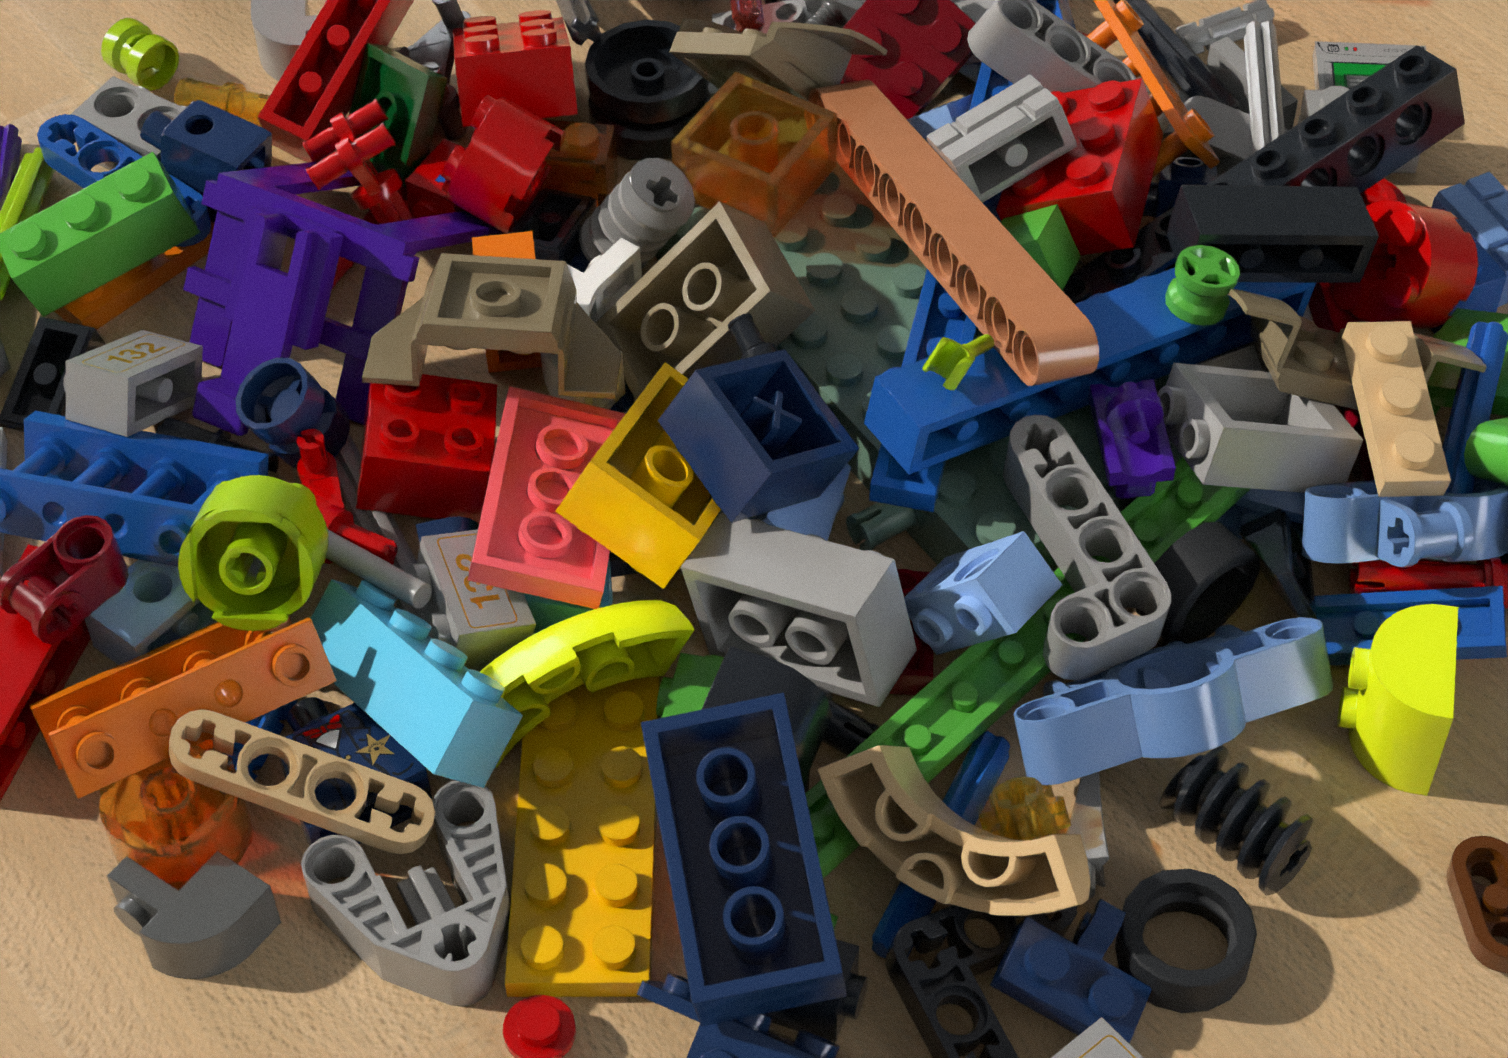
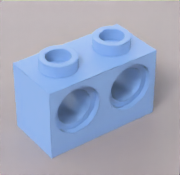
(981, 594)

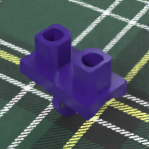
(1132, 437)

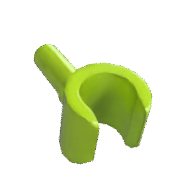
(954, 359)

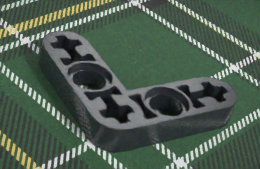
(952, 977)

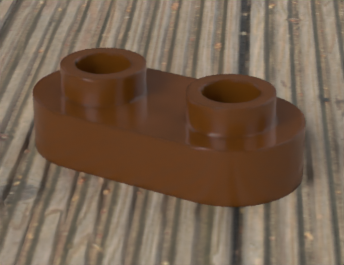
(1482, 907)

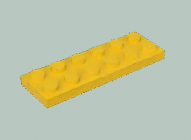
(585, 848)

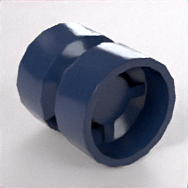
(284, 400)

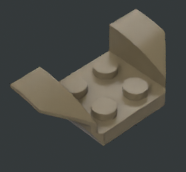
(787, 57)
(498, 307)
(1313, 359)

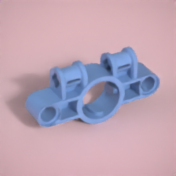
(1357, 525)
(1173, 699)

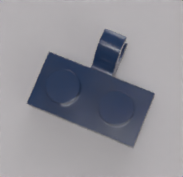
(1070, 978)

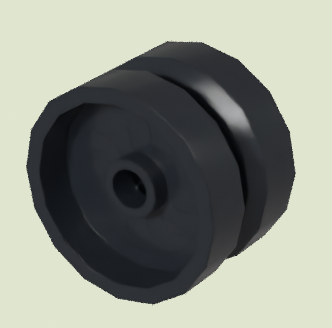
(642, 88)

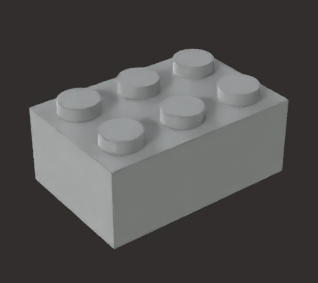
(802, 603)

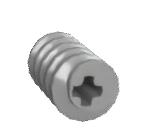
(641, 209)

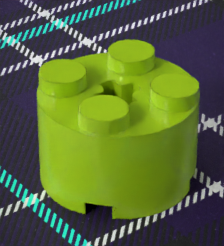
(254, 551)

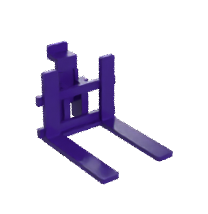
(258, 312)

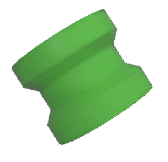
(1202, 285)

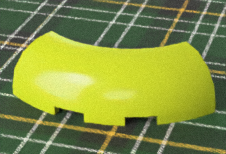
(591, 650)

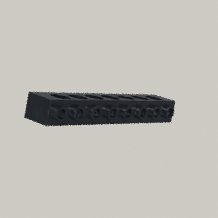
(1341, 145)

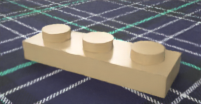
(1395, 409)

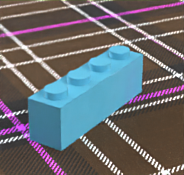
(414, 683)

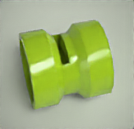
(140, 54)

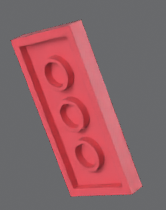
(535, 463)

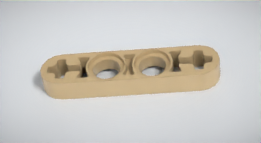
(297, 792)

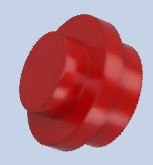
(539, 1028)

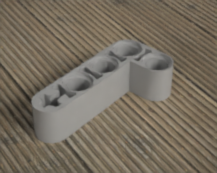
(1049, 471)

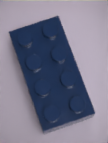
(742, 860)

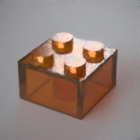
(757, 150)

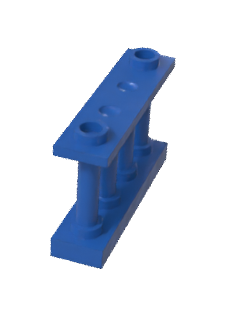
(139, 483)

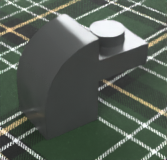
(203, 925)

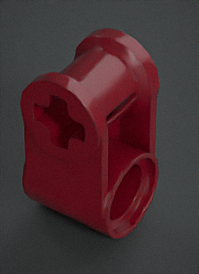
(66, 578)

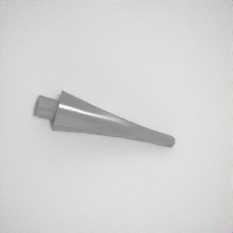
(1089, 823)

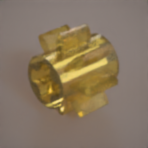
(1025, 810)

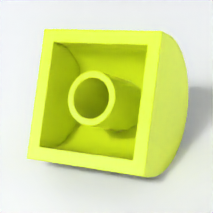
(1403, 696)

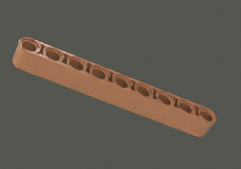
(959, 238)

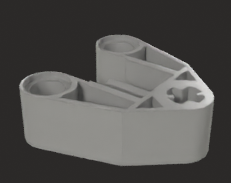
(426, 954)

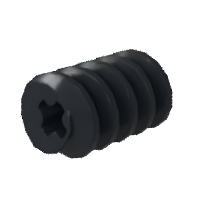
(1239, 819)

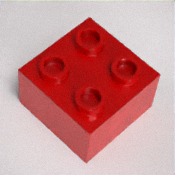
(428, 448)

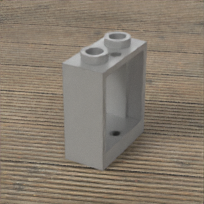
(1250, 435)

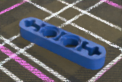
(95, 147)

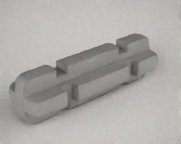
(1224, 24)

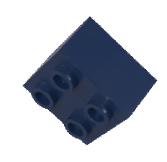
(757, 434)

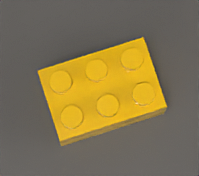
(641, 491)

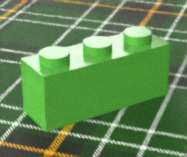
(97, 234)

